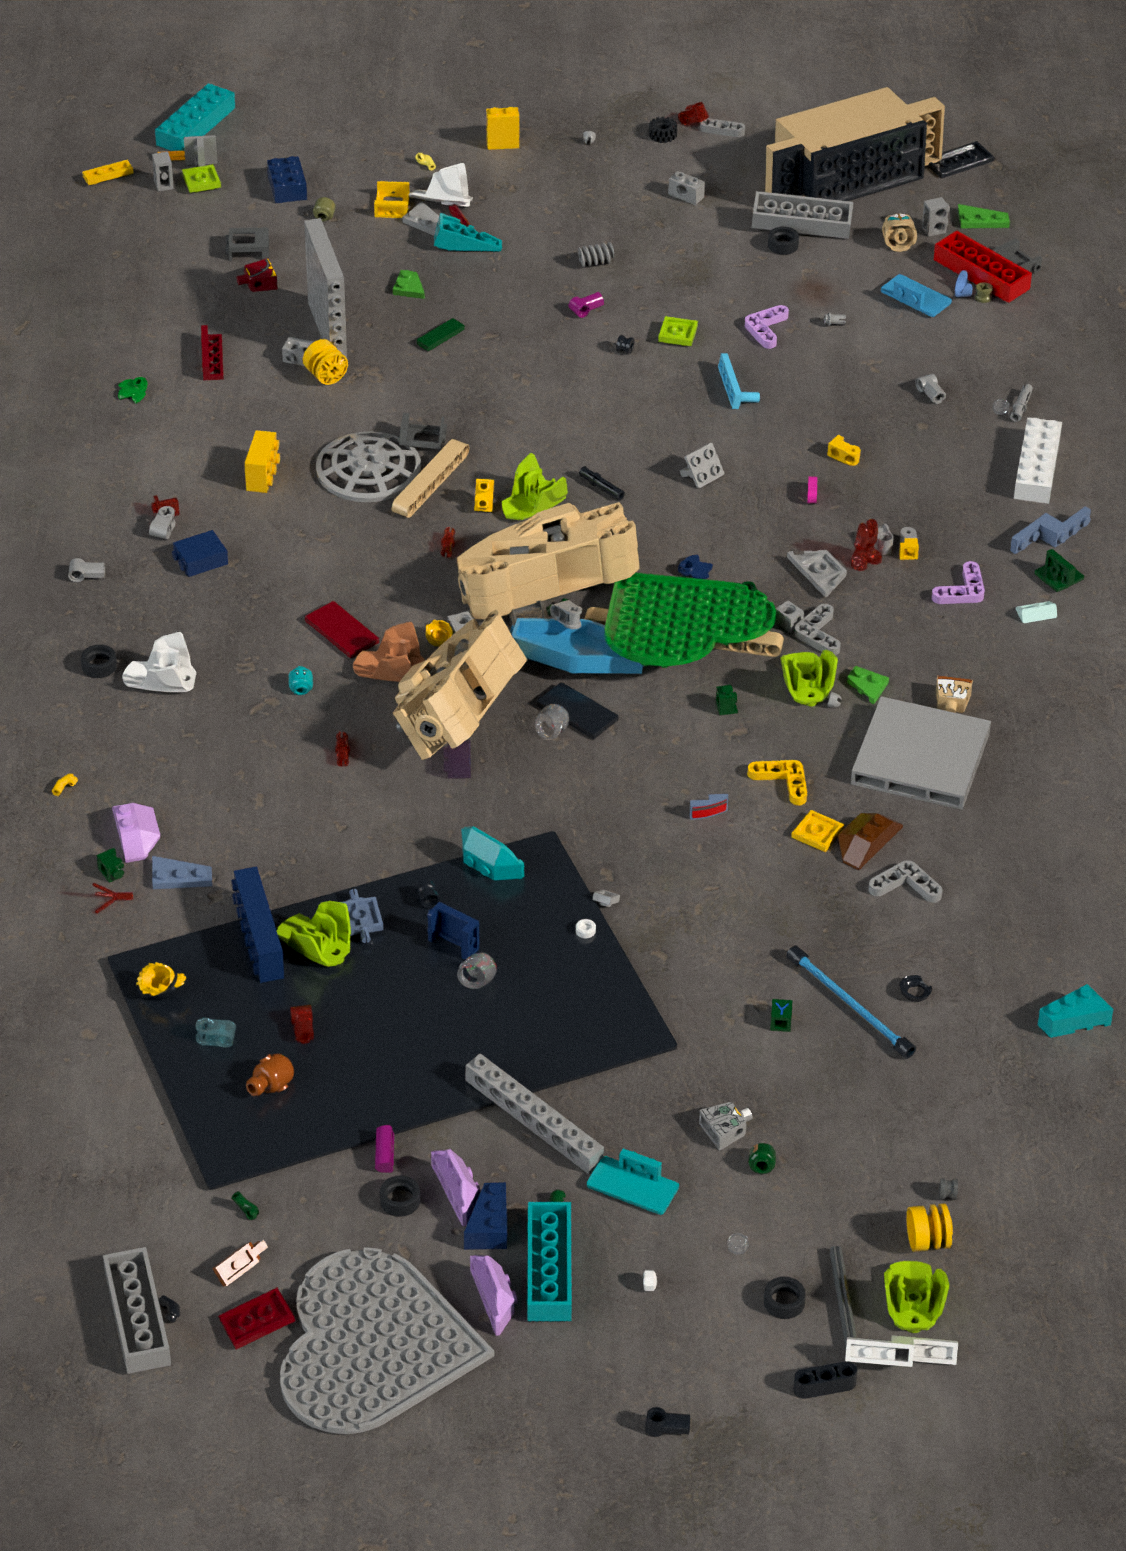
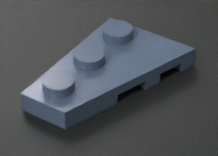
(179, 874)

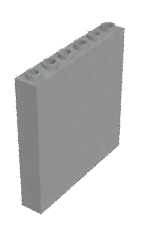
(325, 285)
(921, 753)

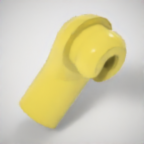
(425, 160)

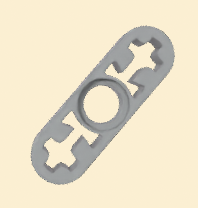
(730, 128)

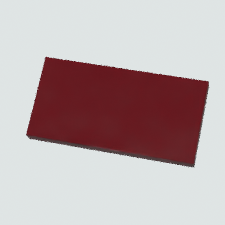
(342, 629)

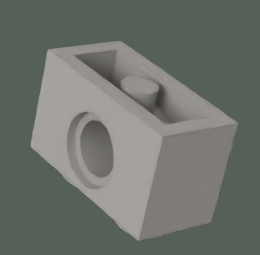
(162, 171)
(686, 188)

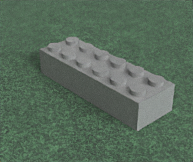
(802, 214)
(136, 1310)

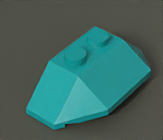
(490, 855)

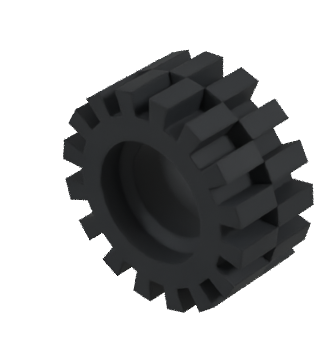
(663, 129)

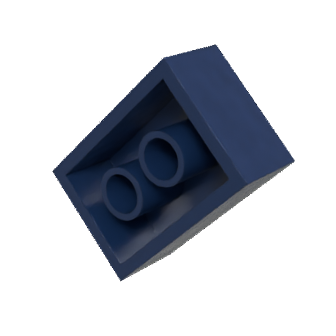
(287, 179)

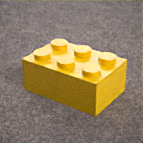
(261, 461)

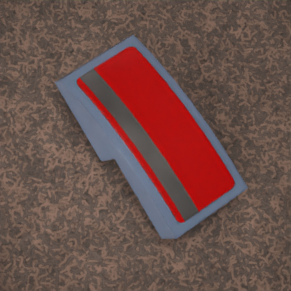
(707, 808)

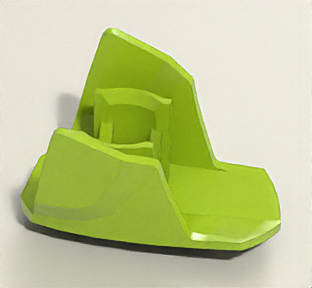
(532, 492)
(809, 675)
(320, 936)
(915, 1294)

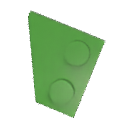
(408, 285)

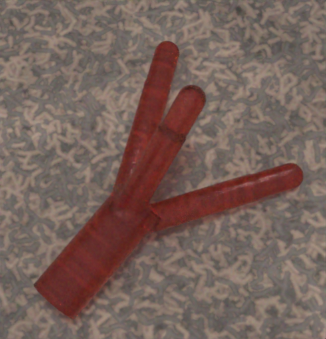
(114, 895)

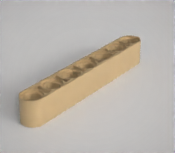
(430, 478)

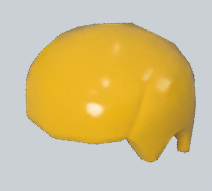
(438, 632)

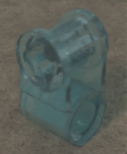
(217, 1033)

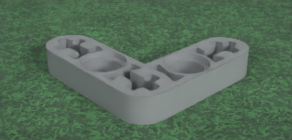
(807, 631)
(881, 884)

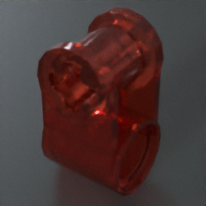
(693, 114)

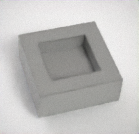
(606, 897)

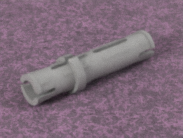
(1019, 406)

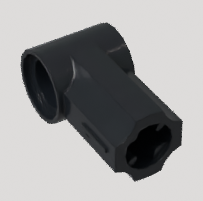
(661, 1422)

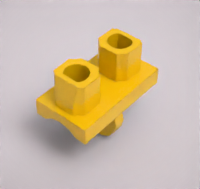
(484, 495)

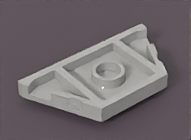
(819, 569)

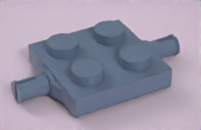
(363, 915)

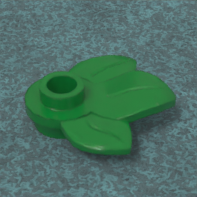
(133, 388)

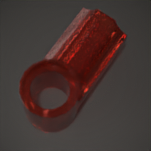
(302, 1021)

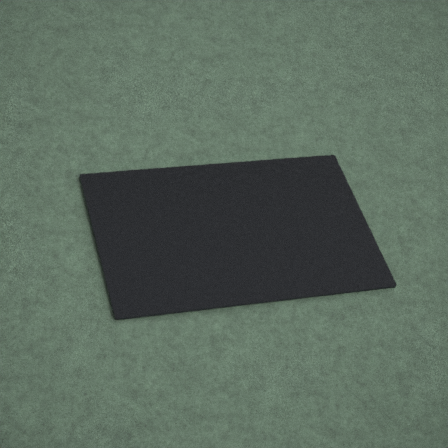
(392, 1015)

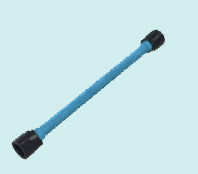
(902, 1045)

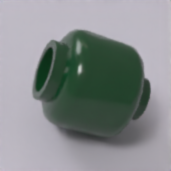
(762, 1158)

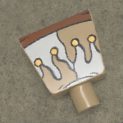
(953, 693)

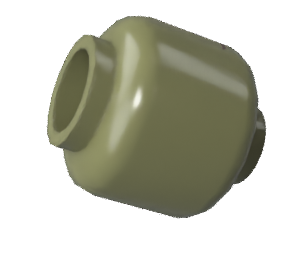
(324, 208)

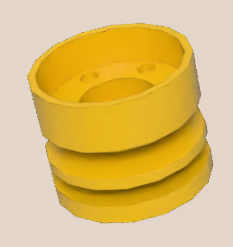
(325, 362)
(934, 1227)

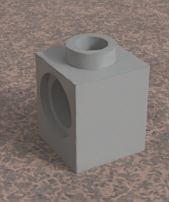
(788, 616)

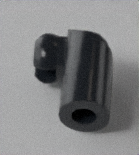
(172, 1307)

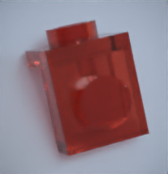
(172, 502)

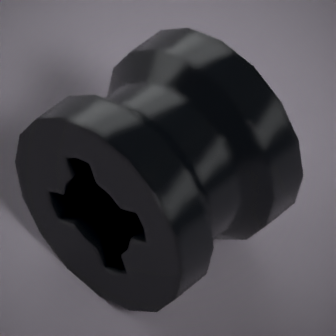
(625, 344)

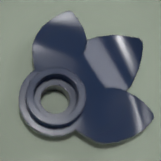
(693, 567)

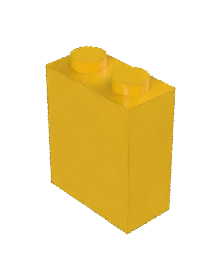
(502, 128)

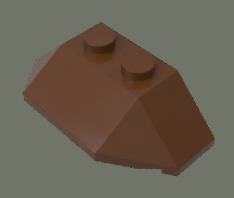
(866, 837)

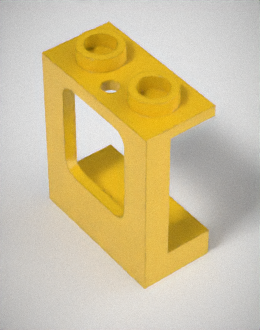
(391, 209)

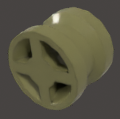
(983, 292)

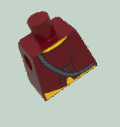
(259, 276)

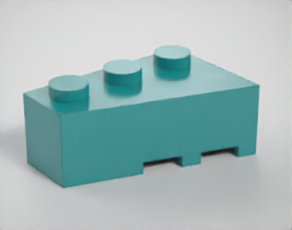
(1074, 1012)

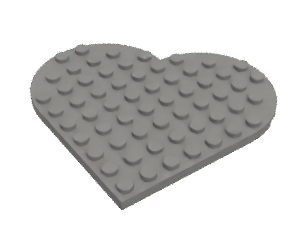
(372, 1342)

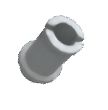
(834, 319)

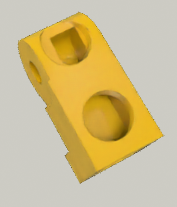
(843, 451)

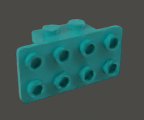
(634, 1181)

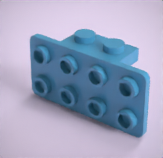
(916, 295)

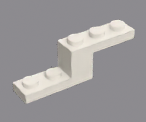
(901, 1351)

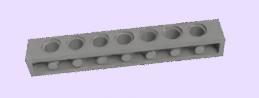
(534, 1113)

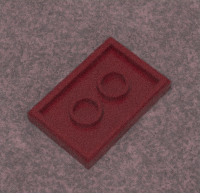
(256, 1318)

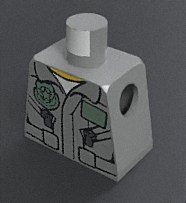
(724, 1123)

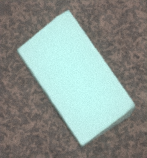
(1037, 611)

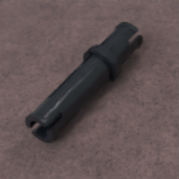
(596, 480)

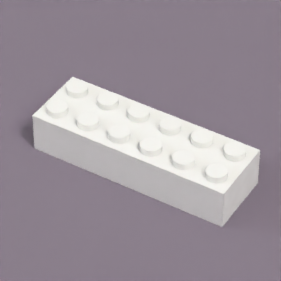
(1038, 460)

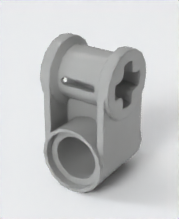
(163, 523)
(884, 540)
(567, 614)

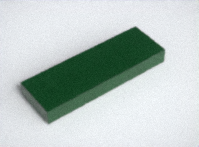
(440, 334)

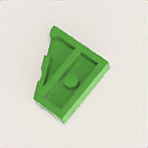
(867, 683)

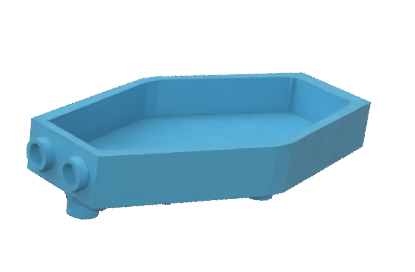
(570, 649)

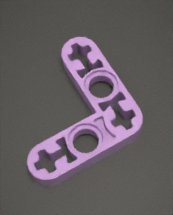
(775, 314)
(941, 596)

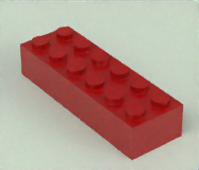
(982, 265)

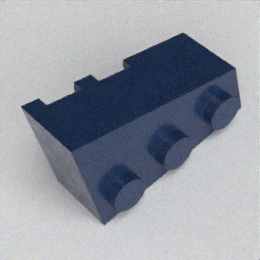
(488, 1220)

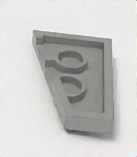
(422, 218)

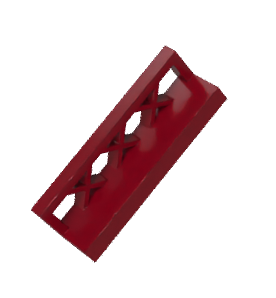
(208, 357)

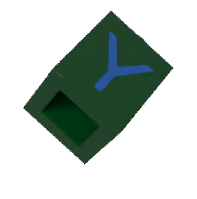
(781, 1015)

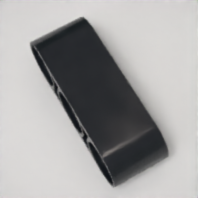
(825, 1380)

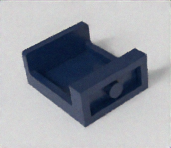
(454, 927)

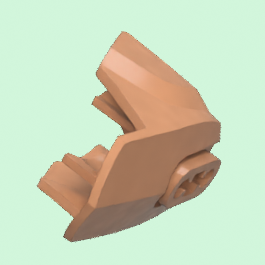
(394, 657)

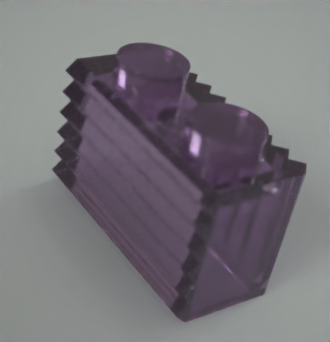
(458, 760)

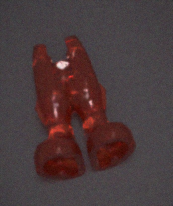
(864, 546)

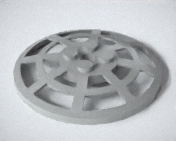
(359, 465)

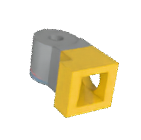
(908, 544)

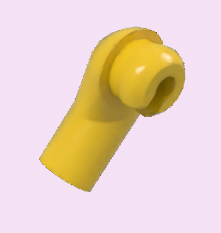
(62, 782)

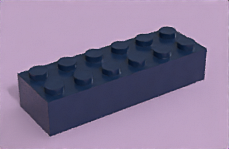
(257, 924)

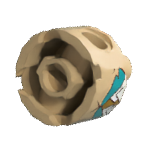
(899, 232)

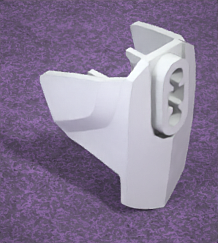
(447, 187)
(166, 668)

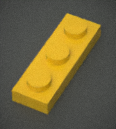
(107, 172)

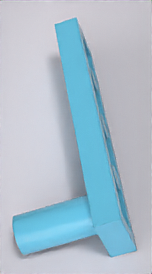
(731, 385)

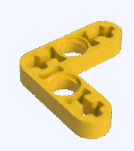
(786, 772)

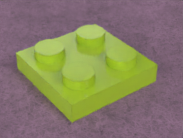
(201, 178)
(678, 331)

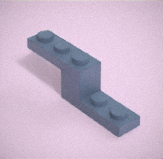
(1050, 530)

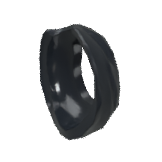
(914, 981)

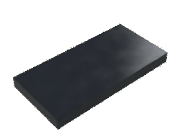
(961, 159)
(583, 712)

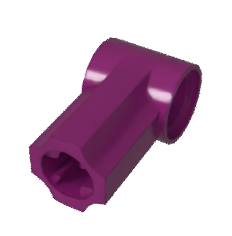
(582, 306)

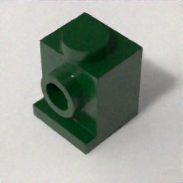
(726, 700)
(110, 865)

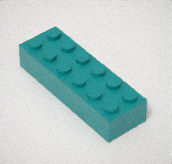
(195, 117)
(549, 1261)

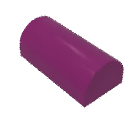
(384, 1149)

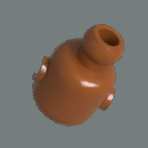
(270, 1075)

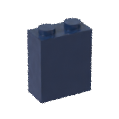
(200, 553)

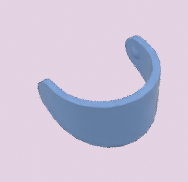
(962, 287)

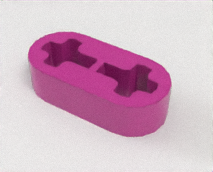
(812, 490)

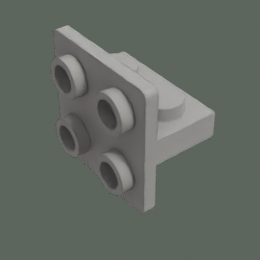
(200, 150)
(703, 465)

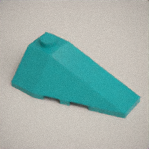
(455, 236)

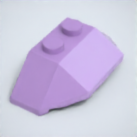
(136, 830)
(456, 1182)
(493, 1290)

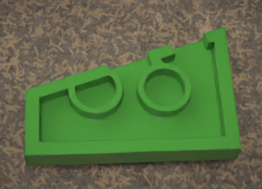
(981, 218)

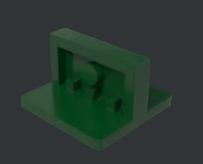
(1058, 572)

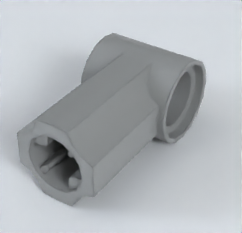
(931, 388)
(80, 569)

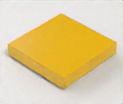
(817, 830)

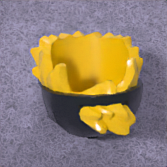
(159, 981)

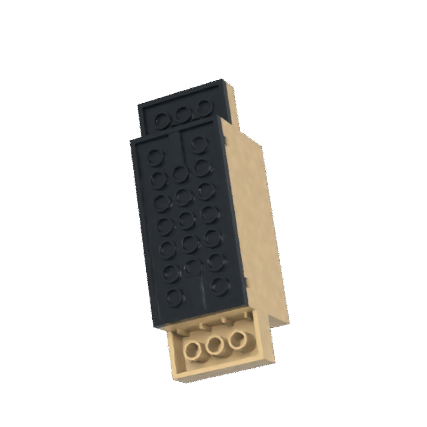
(854, 146)

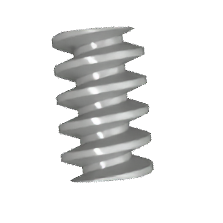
(596, 253)

